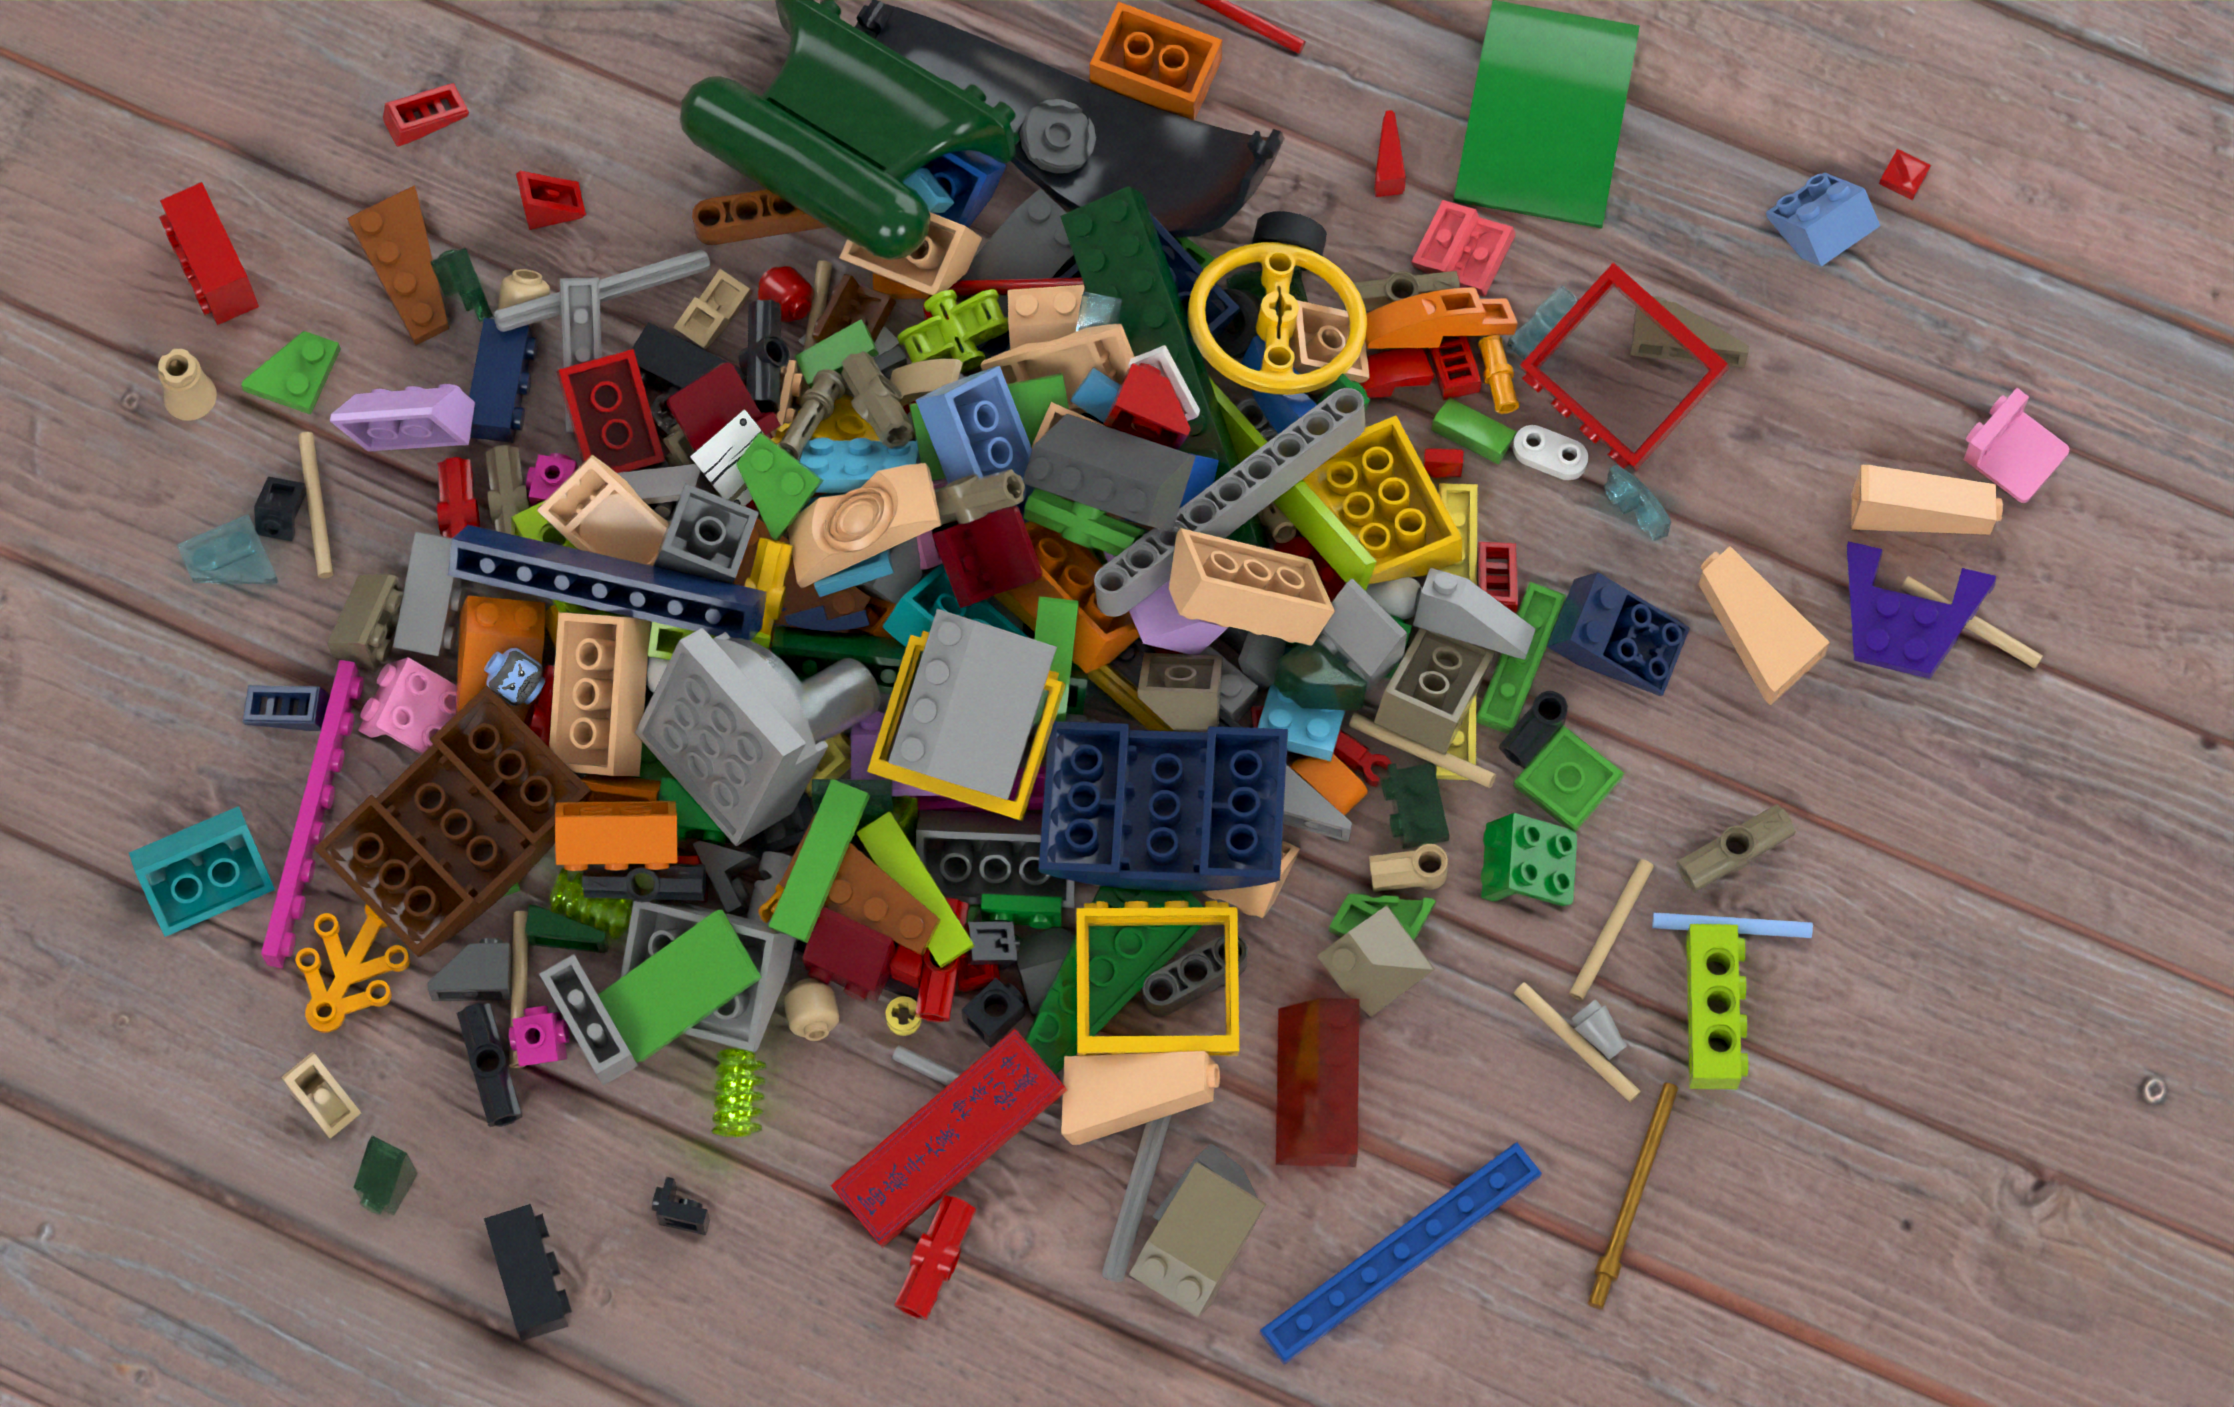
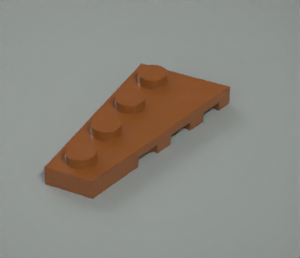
(400, 254)
(876, 900)

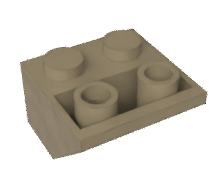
(367, 621)

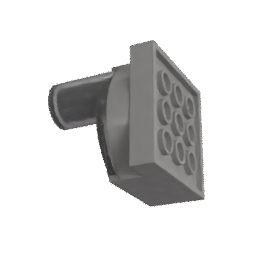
(746, 728)

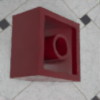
(849, 955)

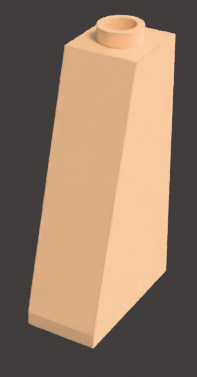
(1922, 502)
(1761, 624)
(1132, 1089)

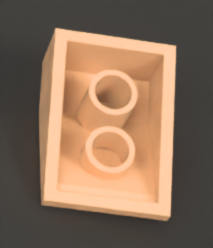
(1043, 313)

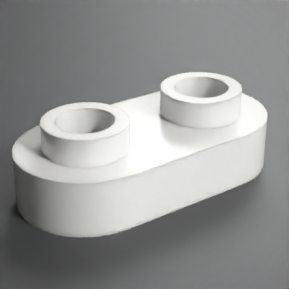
(1548, 455)

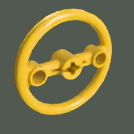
(1277, 364)

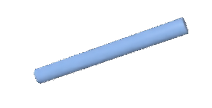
(1745, 925)

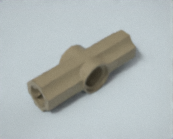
(1380, 292)
(877, 400)
(507, 492)
(976, 497)
(1754, 835)

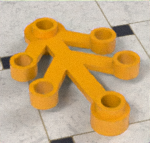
(347, 971)

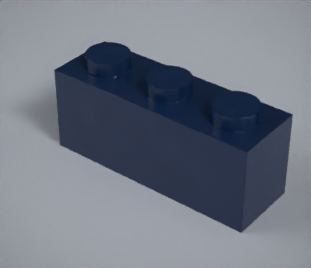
(501, 381)

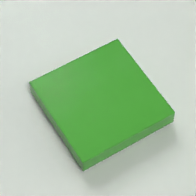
(1568, 779)

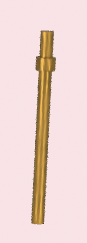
(1608, 1266)

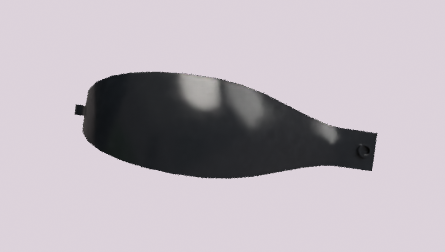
(1185, 168)

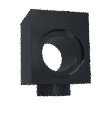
(991, 1028)

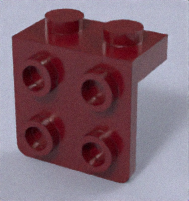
(713, 402)
(988, 555)

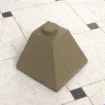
(1182, 689)
(1376, 961)

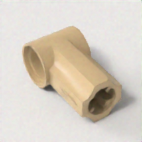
(1404, 870)

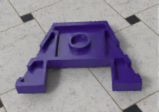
(1904, 629)

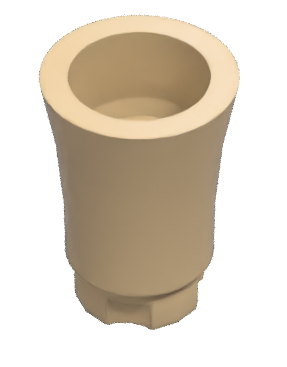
(186, 388)

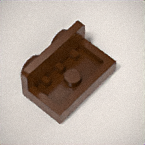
(850, 304)

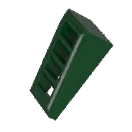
(556, 931)

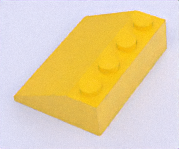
(1388, 503)

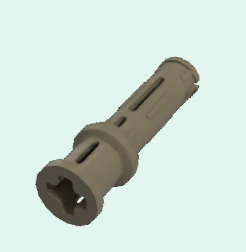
(816, 405)

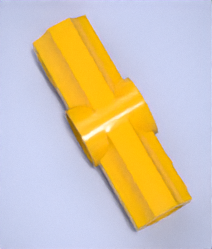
(769, 575)

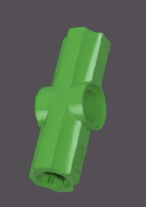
(1080, 522)

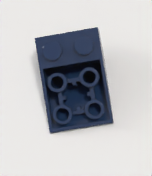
(1618, 634)

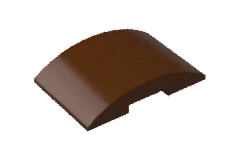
(455, 825)

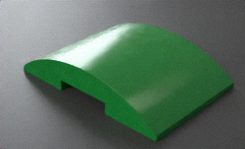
(1546, 114)

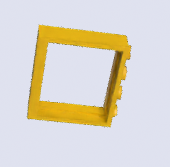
(892, 719)
(1175, 913)

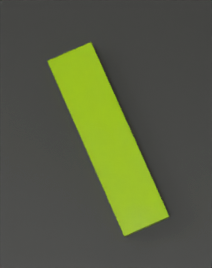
(899, 860)

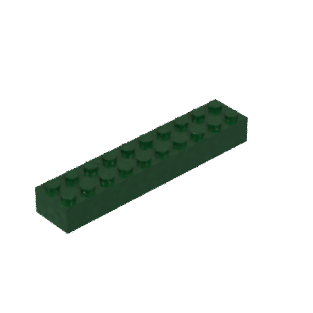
(1125, 261)

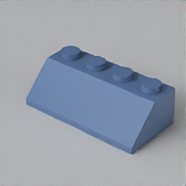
(977, 428)

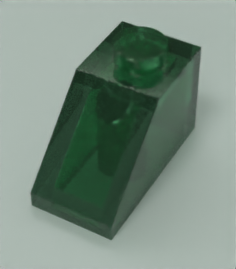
(1319, 679)
(384, 1177)

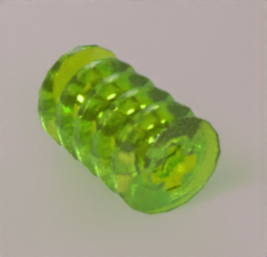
(604, 912)
(737, 1093)

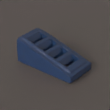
(310, 709)

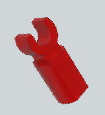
(1357, 756)

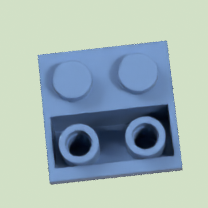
(1824, 217)

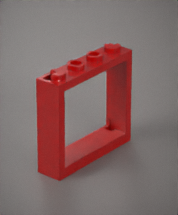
(1566, 405)

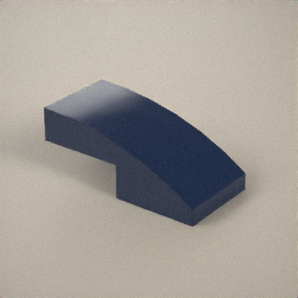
(817, 619)

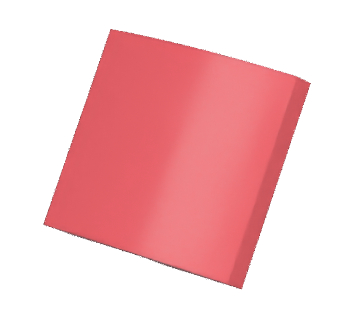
(1464, 244)

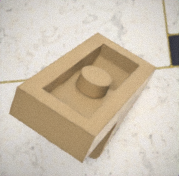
(320, 1095)

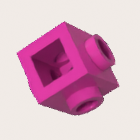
(548, 476)
(552, 1040)

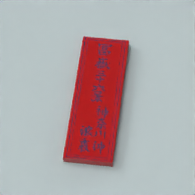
(948, 1138)

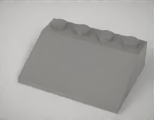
(972, 704)
(746, 1016)

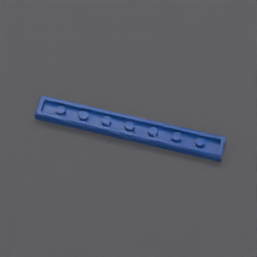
(1400, 1253)

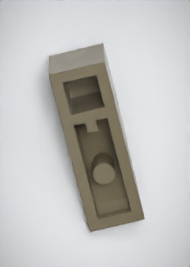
(1653, 342)

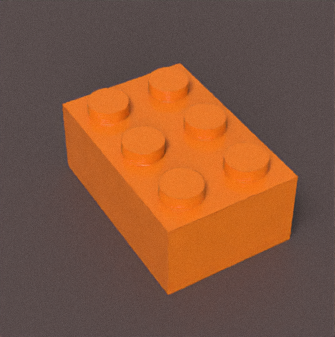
(1156, 61)
(616, 834)

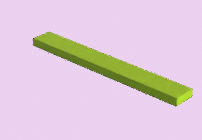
(1303, 506)

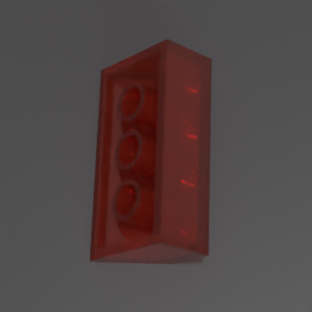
(1318, 1083)

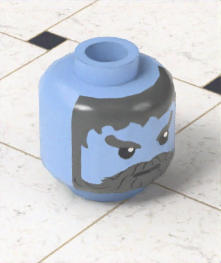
(514, 676)

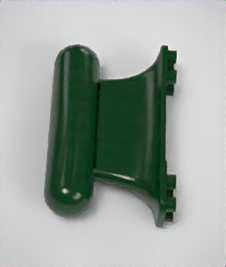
(845, 129)

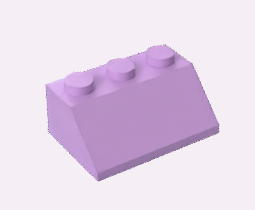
(407, 418)
(1164, 627)

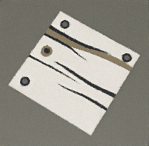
(721, 453)

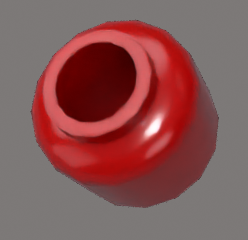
(789, 289)

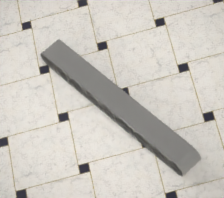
(1234, 498)

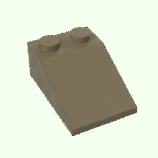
(1433, 689)
(1197, 1240)

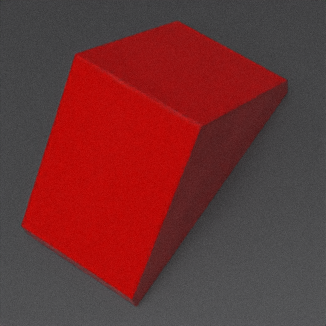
(549, 199)

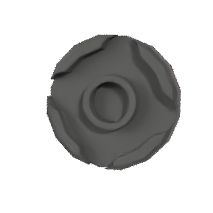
(1057, 136)

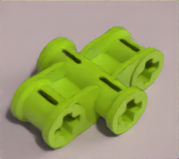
(966, 326)

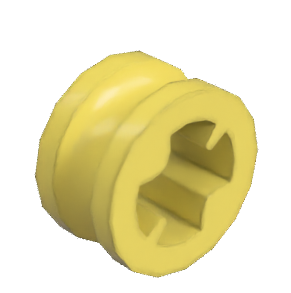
(893, 1022)

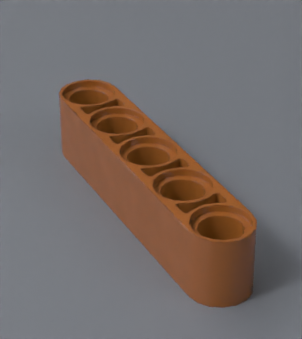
(765, 223)

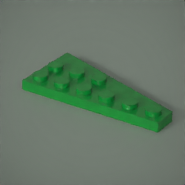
(1117, 970)

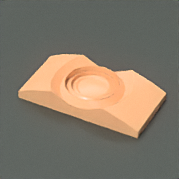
(1072, 356)
(605, 515)
(863, 522)

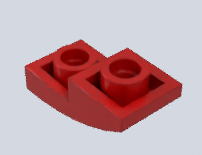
(1397, 369)

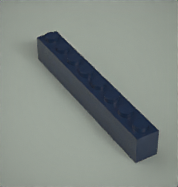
(606, 583)

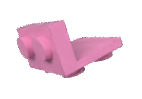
(2014, 448)
(409, 705)

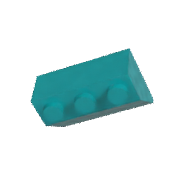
(201, 871)

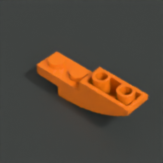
(1427, 317)

